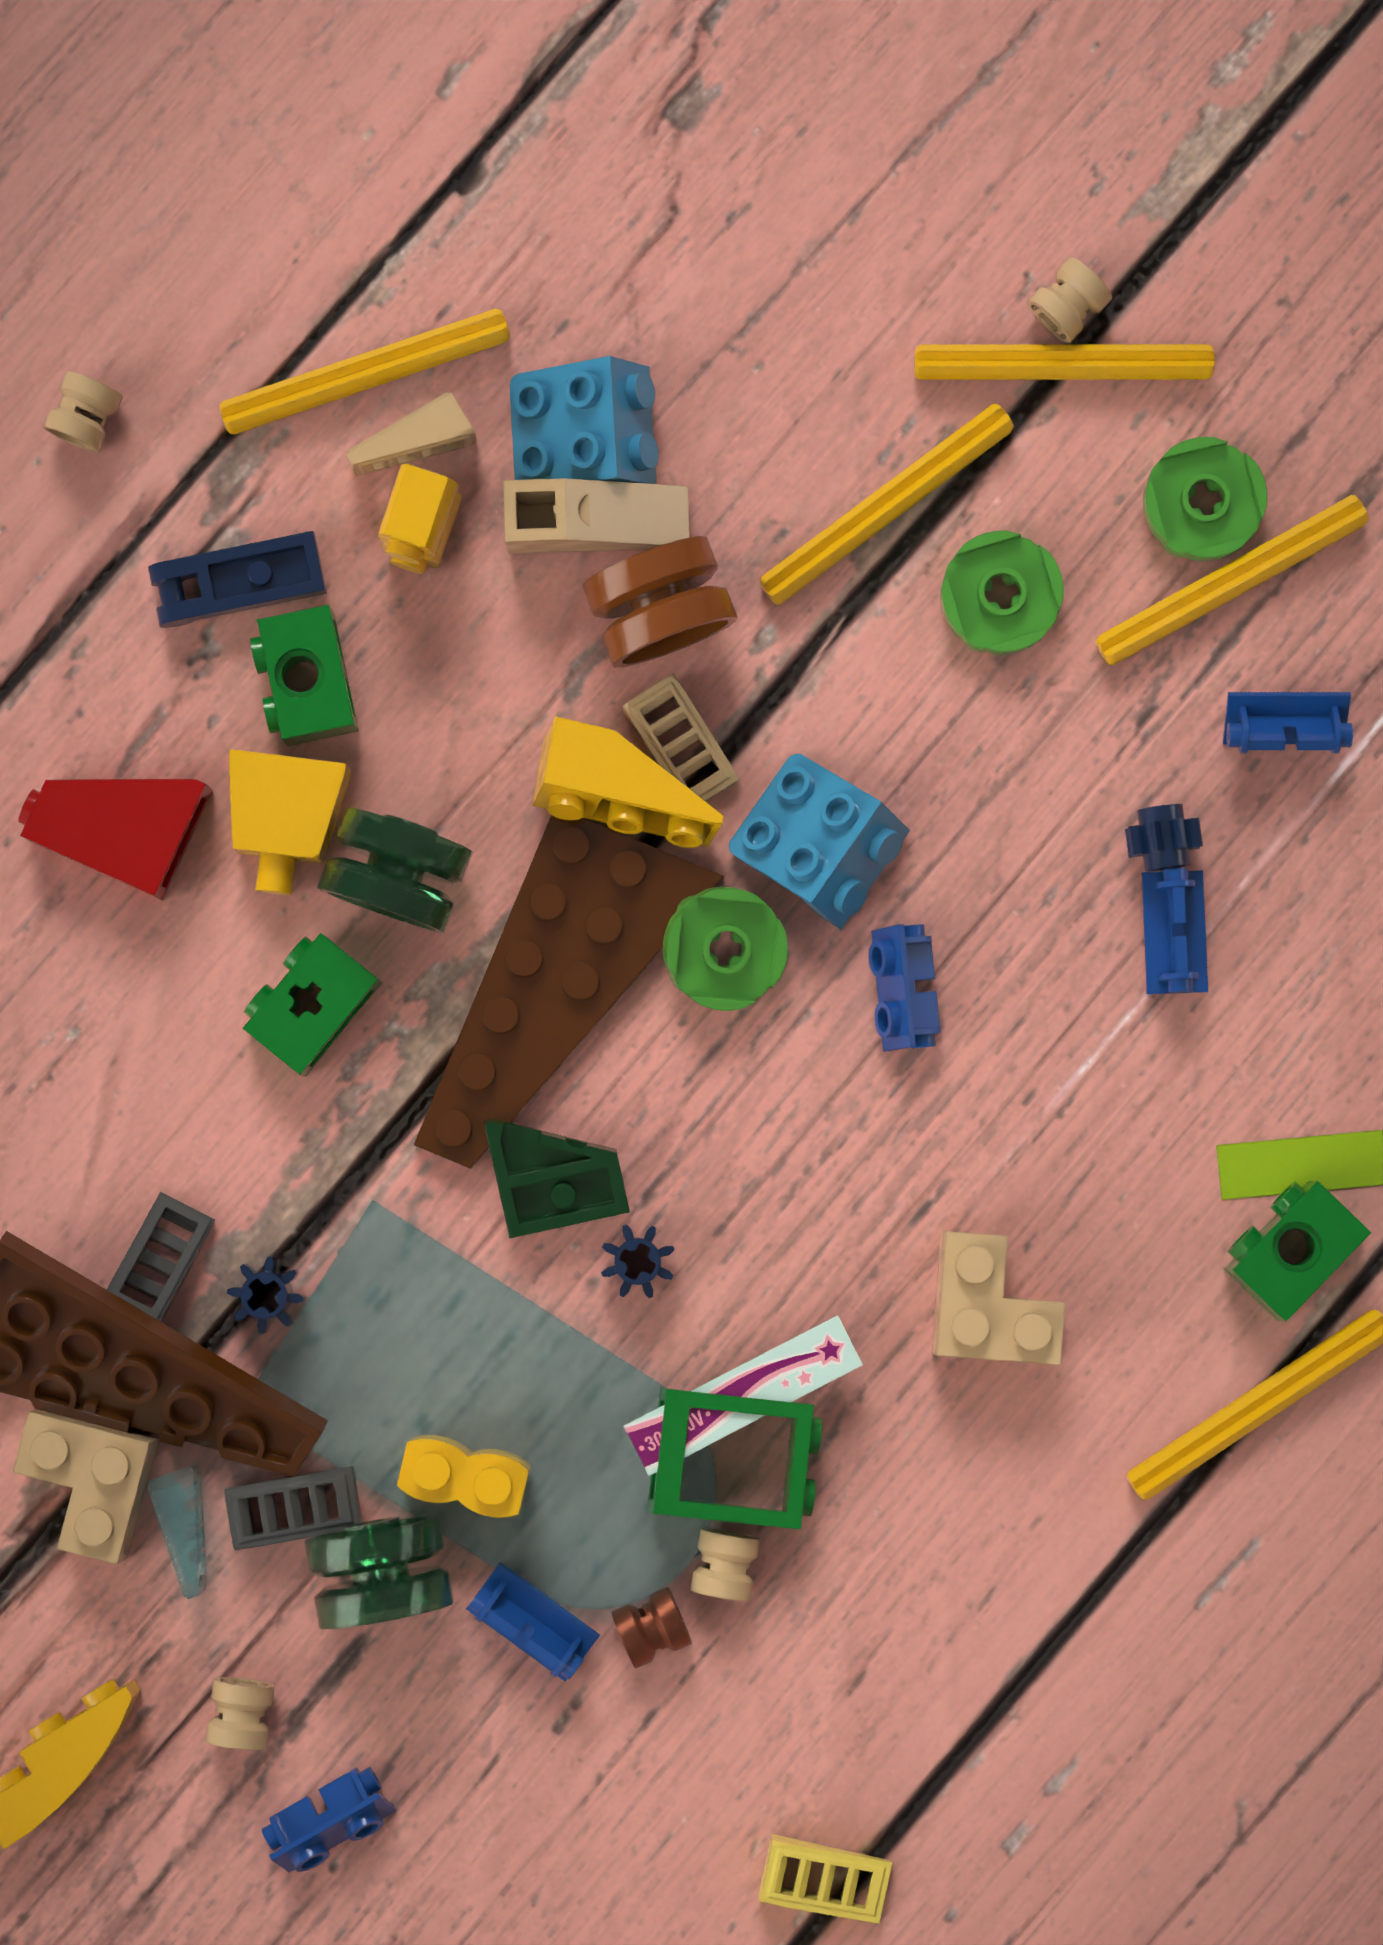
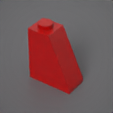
(118, 825)

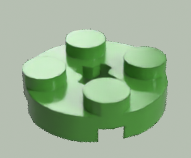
(1223, 470)
(1018, 562)
(746, 975)

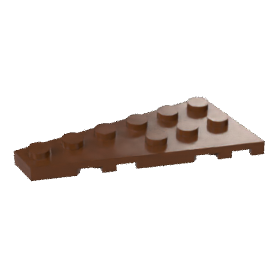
(567, 954)
(119, 1368)

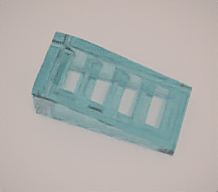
(180, 1513)

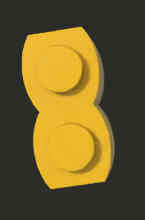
(419, 518)
(447, 1471)

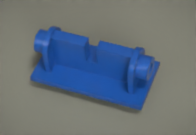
(1284, 718)
(1174, 931)
(902, 1015)
(533, 1622)
(350, 1814)

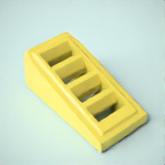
(797, 1898)

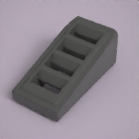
(181, 1215)
(241, 1518)

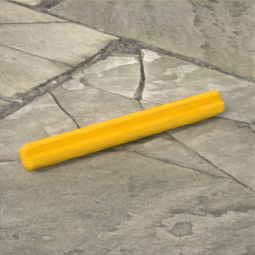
(1064, 361)
(364, 371)
(886, 504)
(1232, 580)
(1257, 1405)

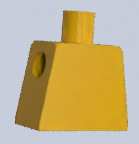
(283, 812)

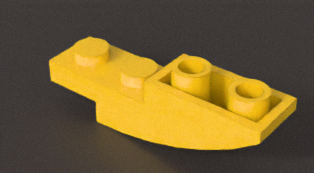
(62, 1758)

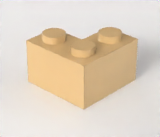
(976, 1318)
(106, 1476)

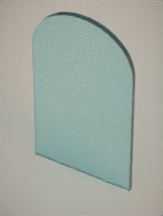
(433, 1345)

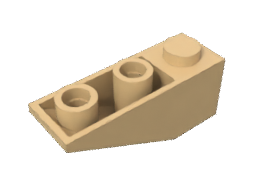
(592, 515)

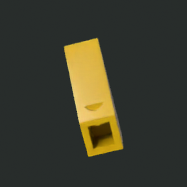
(609, 780)

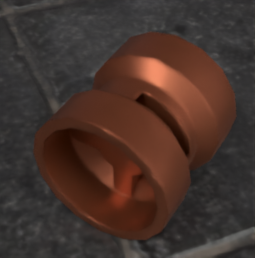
(651, 1627)

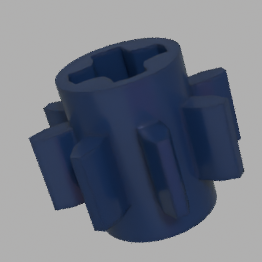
(1163, 837)
(621, 1266)
(249, 1292)

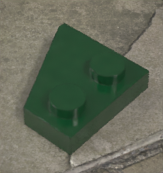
(552, 1178)

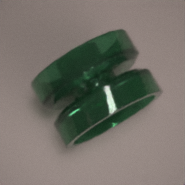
(397, 862)
(381, 1581)

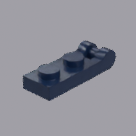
(239, 578)

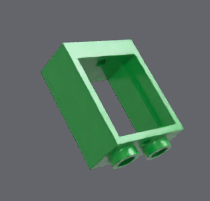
(666, 1482)

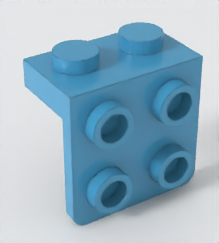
(585, 422)
(819, 838)

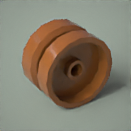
(659, 601)

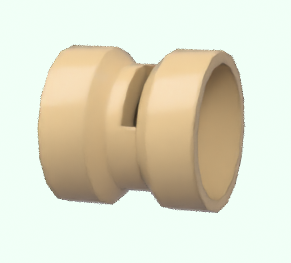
(1065, 304)
(86, 398)
(725, 1564)
(240, 1709)

